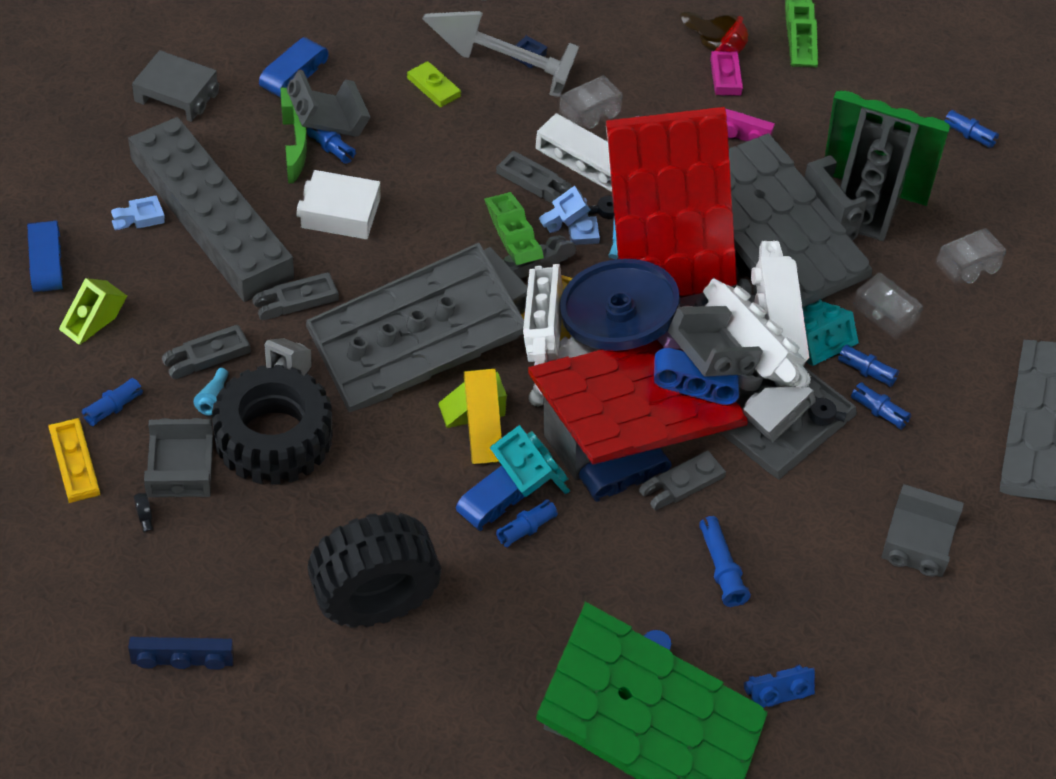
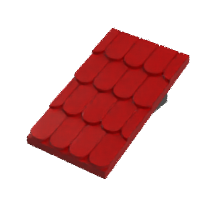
(674, 194)
(612, 408)

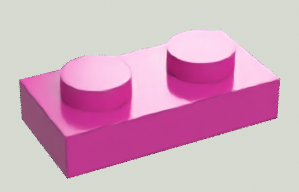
(726, 73)
(746, 126)

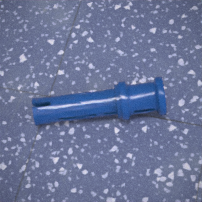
(727, 572)

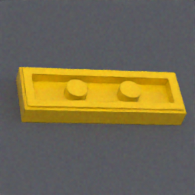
(482, 414)
(74, 460)

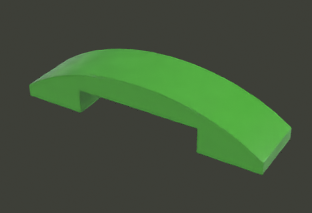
(295, 153)

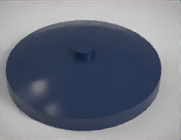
(619, 304)

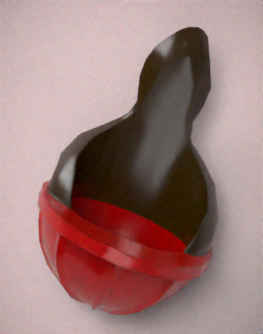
(720, 33)

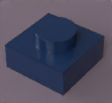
(533, 46)

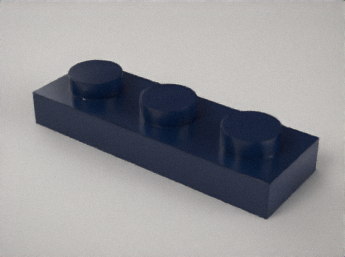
(181, 652)

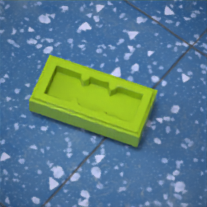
(434, 84)

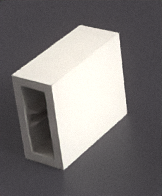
(339, 204)

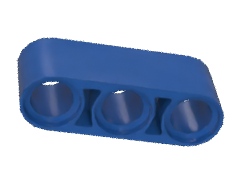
(302, 55)
(45, 256)
(678, 373)
(489, 498)

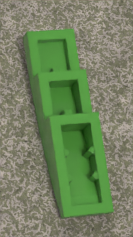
(802, 33)
(514, 228)

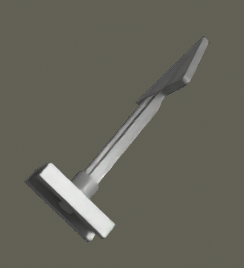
(461, 32)

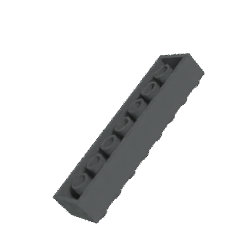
(211, 209)

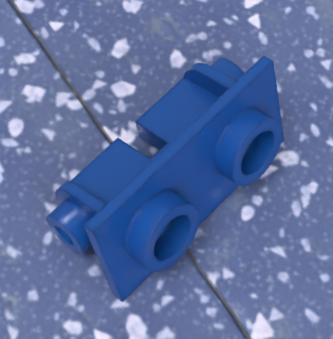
(787, 686)

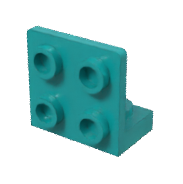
(827, 330)
(528, 461)

